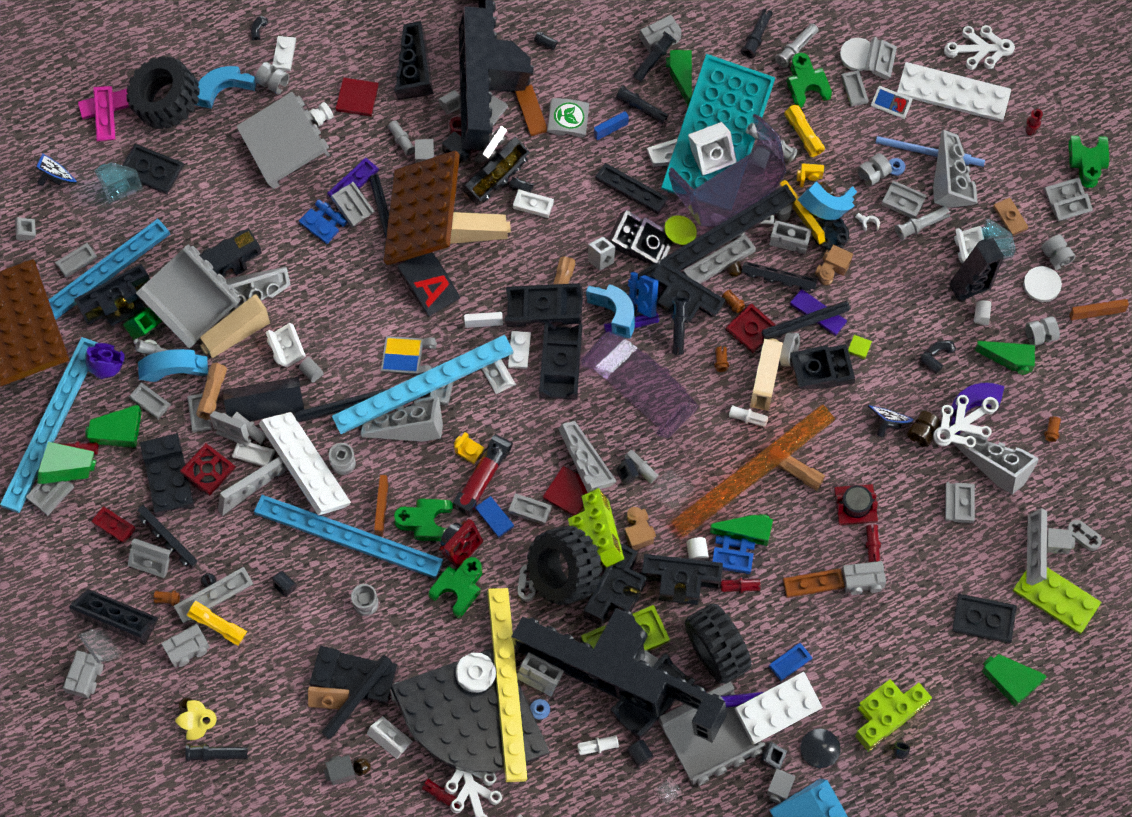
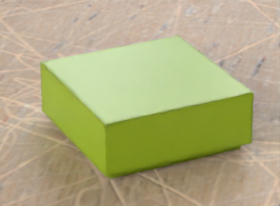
(859, 347)

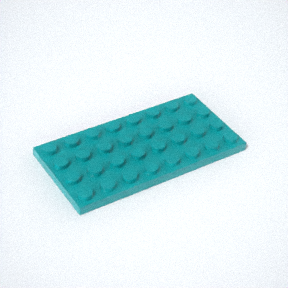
(724, 95)

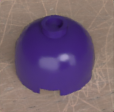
(103, 360)

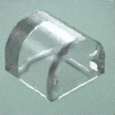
(667, 791)

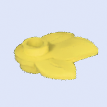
(193, 720)

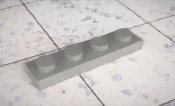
(720, 259)
(1037, 547)
(216, 593)

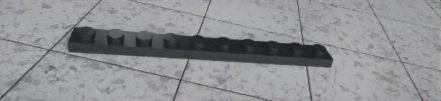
(726, 231)

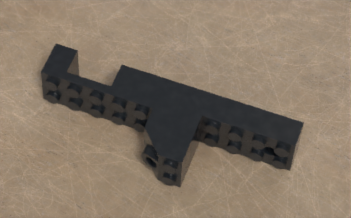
(485, 66)
(619, 669)

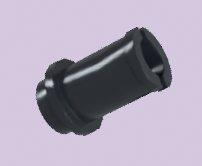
(545, 40)
(521, 185)
(928, 360)

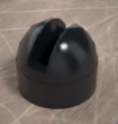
(212, 578)
(901, 750)

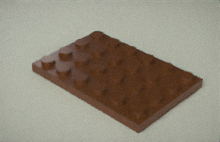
(422, 208)

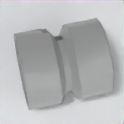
(270, 76)
(876, 168)
(1057, 250)
(1042, 331)
(342, 458)
(364, 599)

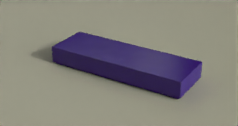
(358, 175)
(806, 304)

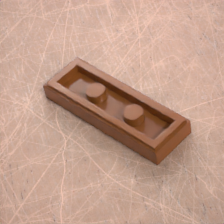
(531, 111)
(1099, 309)
(381, 505)
(813, 583)

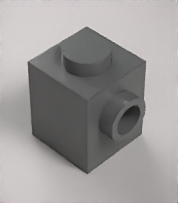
(339, 770)

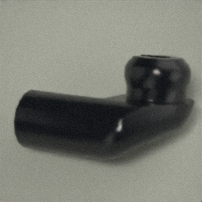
(256, 25)
(947, 345)

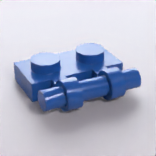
(318, 225)
(647, 294)
(734, 560)

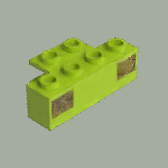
(600, 526)
(888, 710)

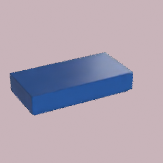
(611, 125)
(494, 517)
(790, 662)

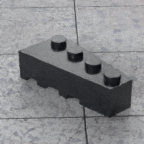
(414, 66)
(978, 270)

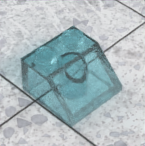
(117, 181)

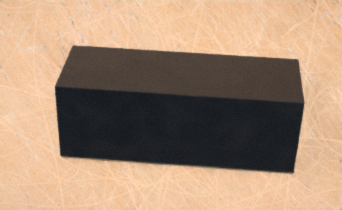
(264, 399)
(114, 616)

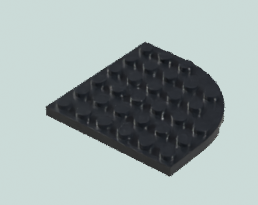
(462, 725)

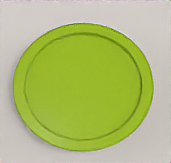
(680, 229)

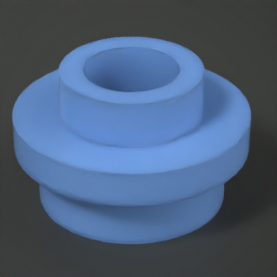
(897, 171)
(540, 715)

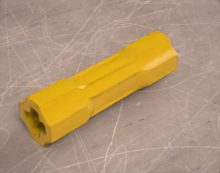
(797, 120)
(228, 630)

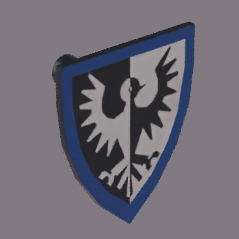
(53, 171)
(889, 419)

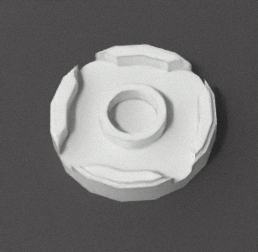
(855, 53)
(1042, 284)
(475, 672)

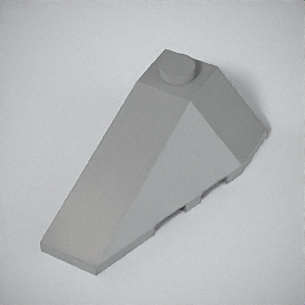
(952, 179)
(261, 283)
(412, 423)
(1001, 464)

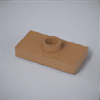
(1010, 216)
(327, 697)

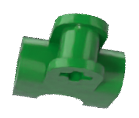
(806, 79)
(1088, 160)
(421, 518)
(461, 583)

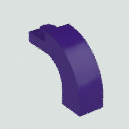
(977, 394)

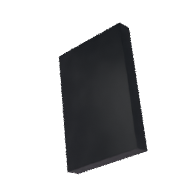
(153, 168)
(984, 618)

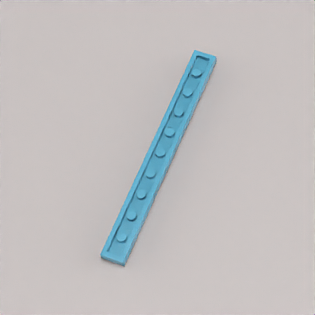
(422, 384)
(47, 428)

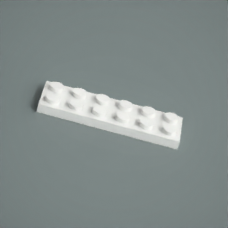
(954, 92)
(304, 463)

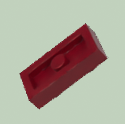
(113, 525)

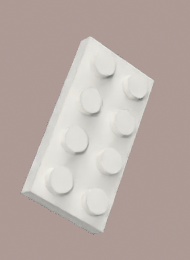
(778, 708)

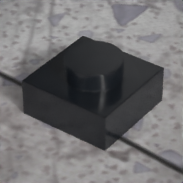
(627, 471)

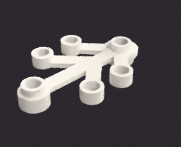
(981, 47)
(963, 424)
(473, 789)

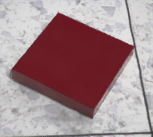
(357, 96)
(748, 327)
(566, 491)

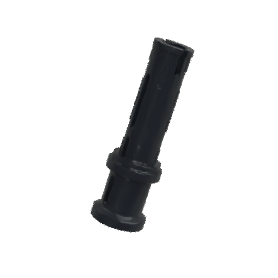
(754, 39)
(660, 49)
(634, 100)
(679, 316)
(205, 752)

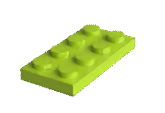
(1060, 600)
(648, 620)

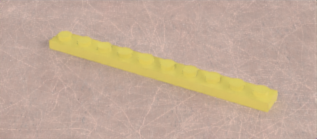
(507, 685)

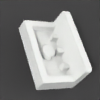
(967, 241)
(285, 345)

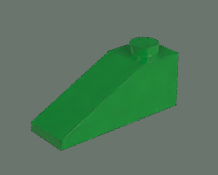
(681, 71)
(142, 323)
(1010, 355)
(753, 527)

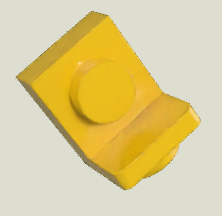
(810, 171)
(468, 448)

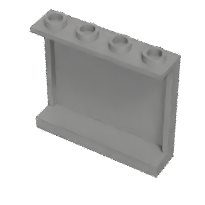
(282, 138)
(189, 295)
(700, 756)

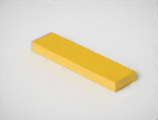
(806, 217)

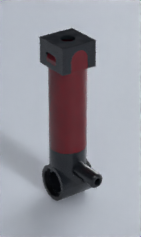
(496, 451)

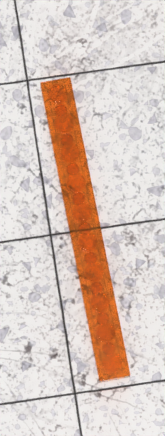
(753, 470)

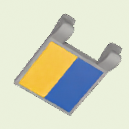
(404, 355)

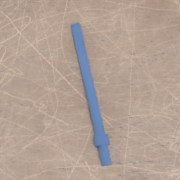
(925, 150)

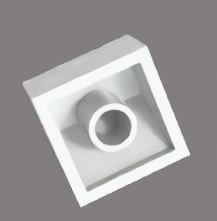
(712, 148)

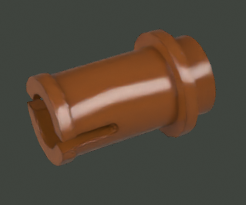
(736, 304)
(721, 359)
(1053, 429)
(167, 597)

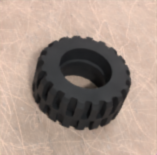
(175, 104)
(581, 561)
(718, 643)

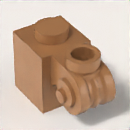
(836, 261)
(640, 534)

